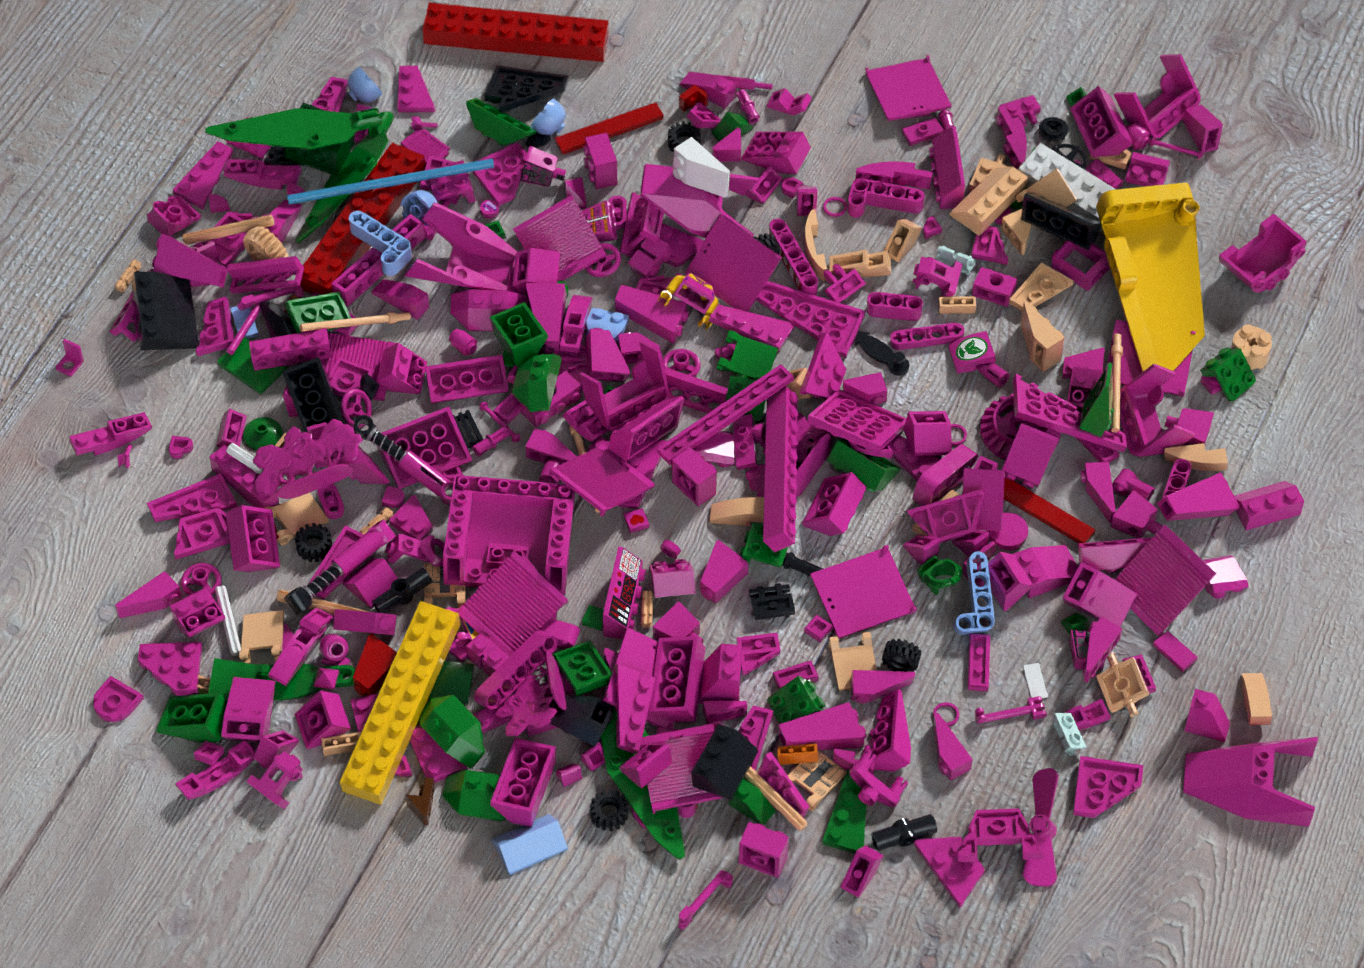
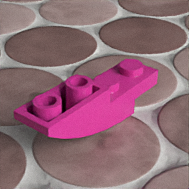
(1014, 135)
(896, 172)
(261, 175)
(575, 323)
(116, 434)
(294, 654)

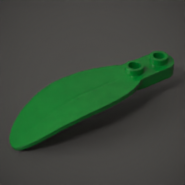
(303, 681)

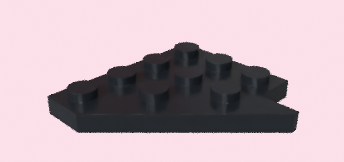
(520, 87)

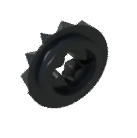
(1053, 123)

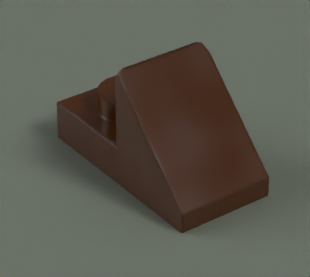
(422, 804)

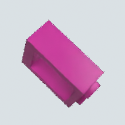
(1084, 280)

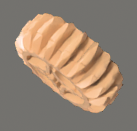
(263, 245)

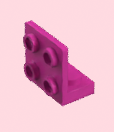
(453, 185)

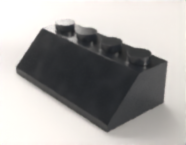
(1059, 220)
(312, 393)

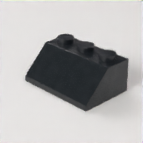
(723, 762)

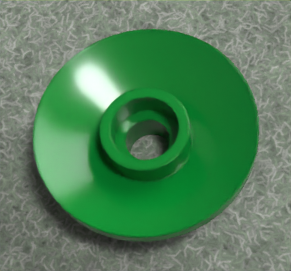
(256, 438)

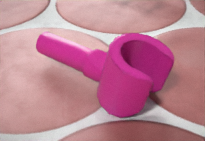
(417, 124)
(124, 459)
(345, 661)

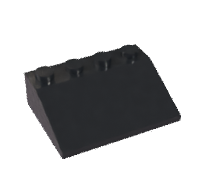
(164, 311)

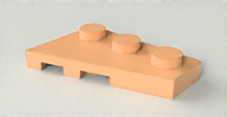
(1040, 287)

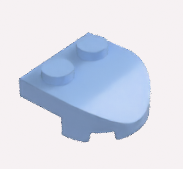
(607, 320)

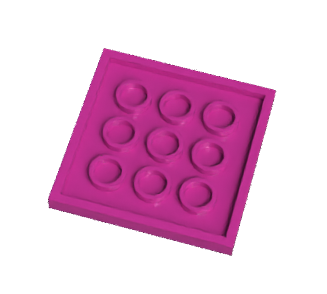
(857, 421)

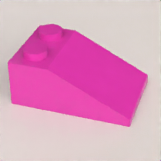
(1047, 567)

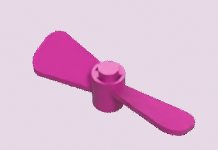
(1043, 871)

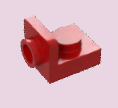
(691, 97)

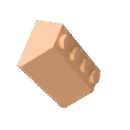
(990, 199)

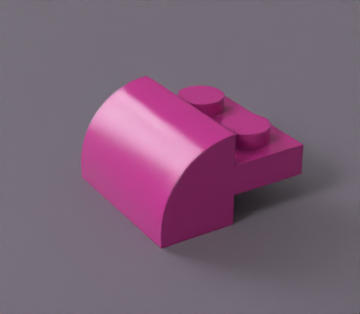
(1147, 170)

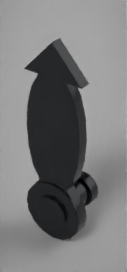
(882, 353)

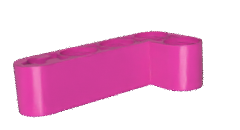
(883, 195)
(943, 474)

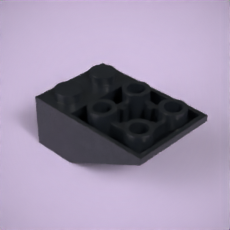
(583, 718)

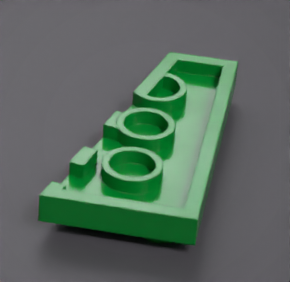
(848, 819)

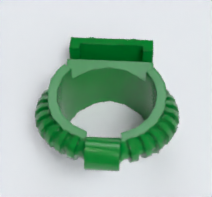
(934, 568)

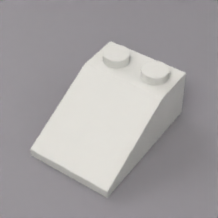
(700, 169)

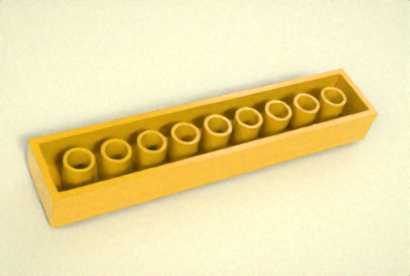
(400, 703)

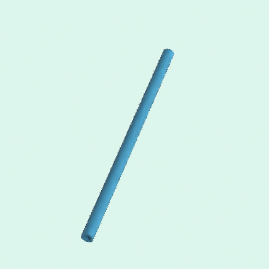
(390, 181)

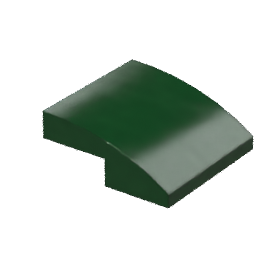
(454, 680)

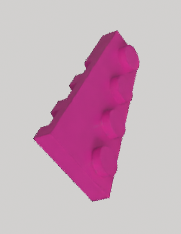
(646, 464)

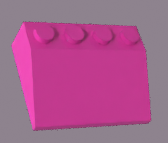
(431, 438)

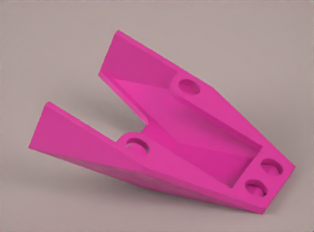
(687, 205)
(477, 254)
(1242, 780)

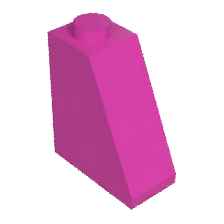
(1203, 127)
(604, 357)
(722, 572)
(1207, 717)

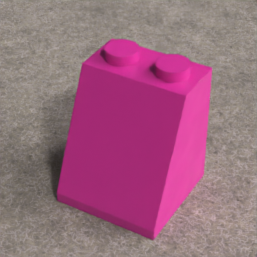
(1029, 456)
(722, 674)

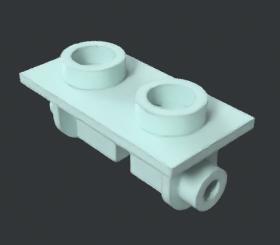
(949, 256)
(1067, 728)

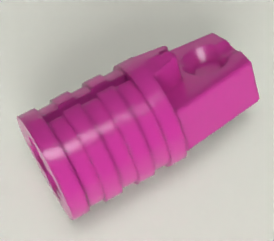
(993, 373)

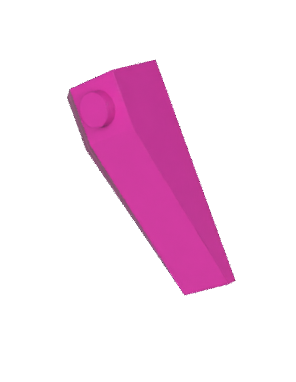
(891, 736)

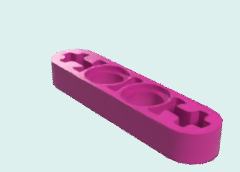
(928, 339)

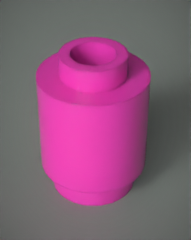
(463, 342)
(544, 477)

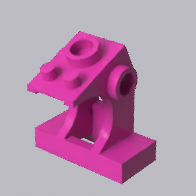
(926, 275)
(292, 771)

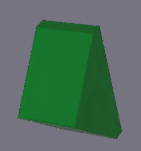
(729, 123)

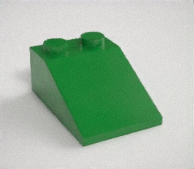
(1098, 405)
(194, 717)

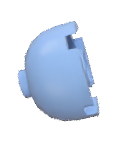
(362, 87)
(550, 119)
(417, 204)

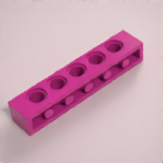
(368, 268)

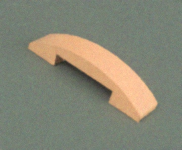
(816, 262)

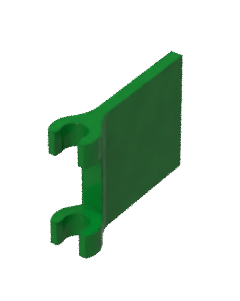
(749, 357)
(225, 670)

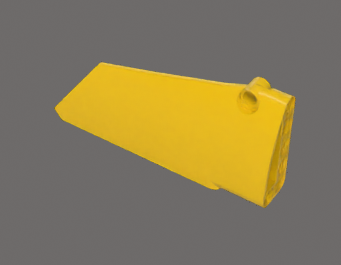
(1155, 268)

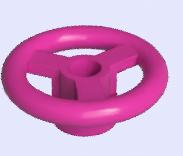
(606, 268)
(681, 361)
(353, 408)
(201, 571)

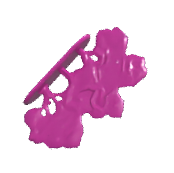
(301, 455)
(811, 463)
(529, 696)

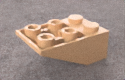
(1041, 338)

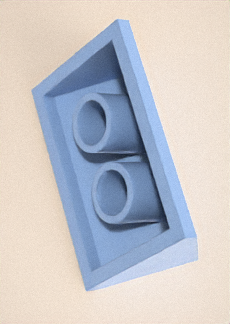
(530, 845)

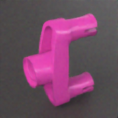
(871, 787)

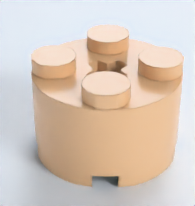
(1254, 344)

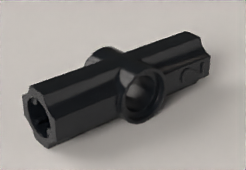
(402, 591)
(904, 832)

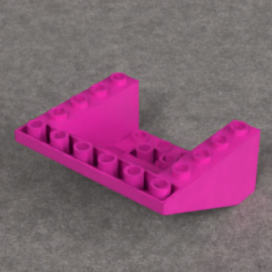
(504, 516)

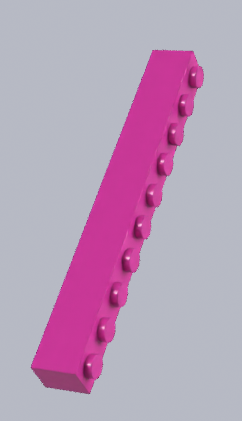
(780, 470)

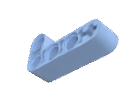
(394, 247)
(977, 592)

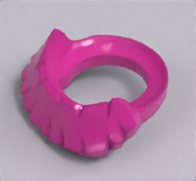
(427, 544)

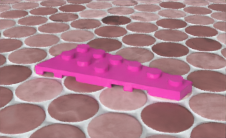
(814, 314)
(1057, 414)

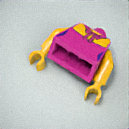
(693, 292)

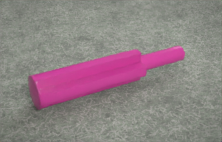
(746, 83)

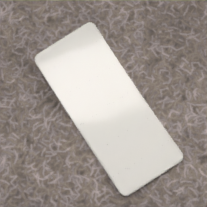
(1035, 680)

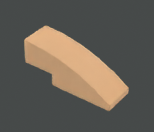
(865, 264)
(1198, 457)
(738, 511)
(1256, 699)

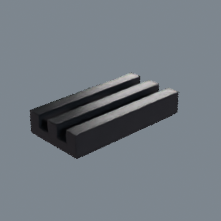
(461, 417)

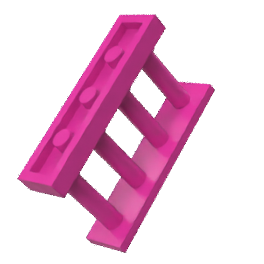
(641, 222)

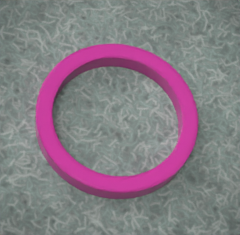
(835, 214)
(964, 431)
(949, 705)

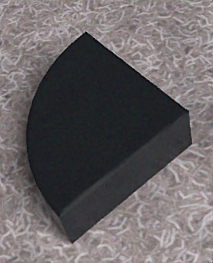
(538, 140)
(368, 385)

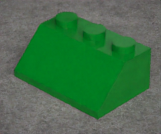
(519, 332)
(871, 470)

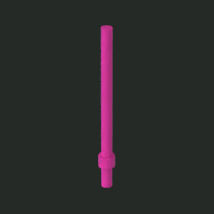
(247, 324)

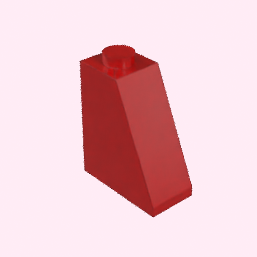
(373, 666)

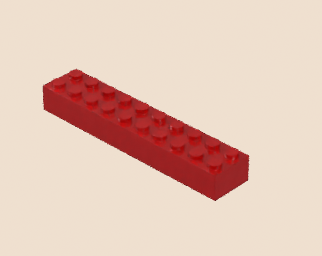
(516, 32)
(339, 246)

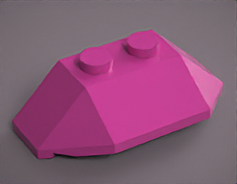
(476, 307)

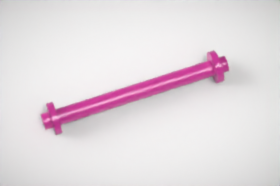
(1177, 148)
(483, 406)

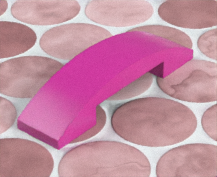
(218, 774)

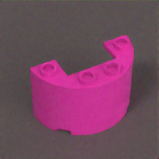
(1267, 256)

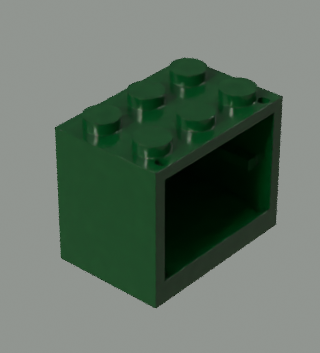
(327, 158)

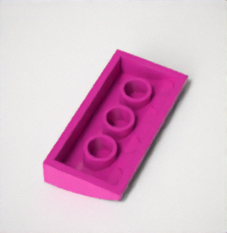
(466, 379)

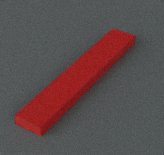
(612, 126)
(1047, 512)

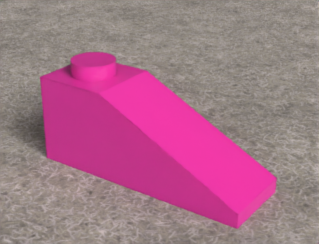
(719, 89)
(284, 217)
(403, 297)
(546, 446)
(1099, 487)
(152, 596)
(364, 622)
(1102, 640)
(871, 685)
(951, 755)

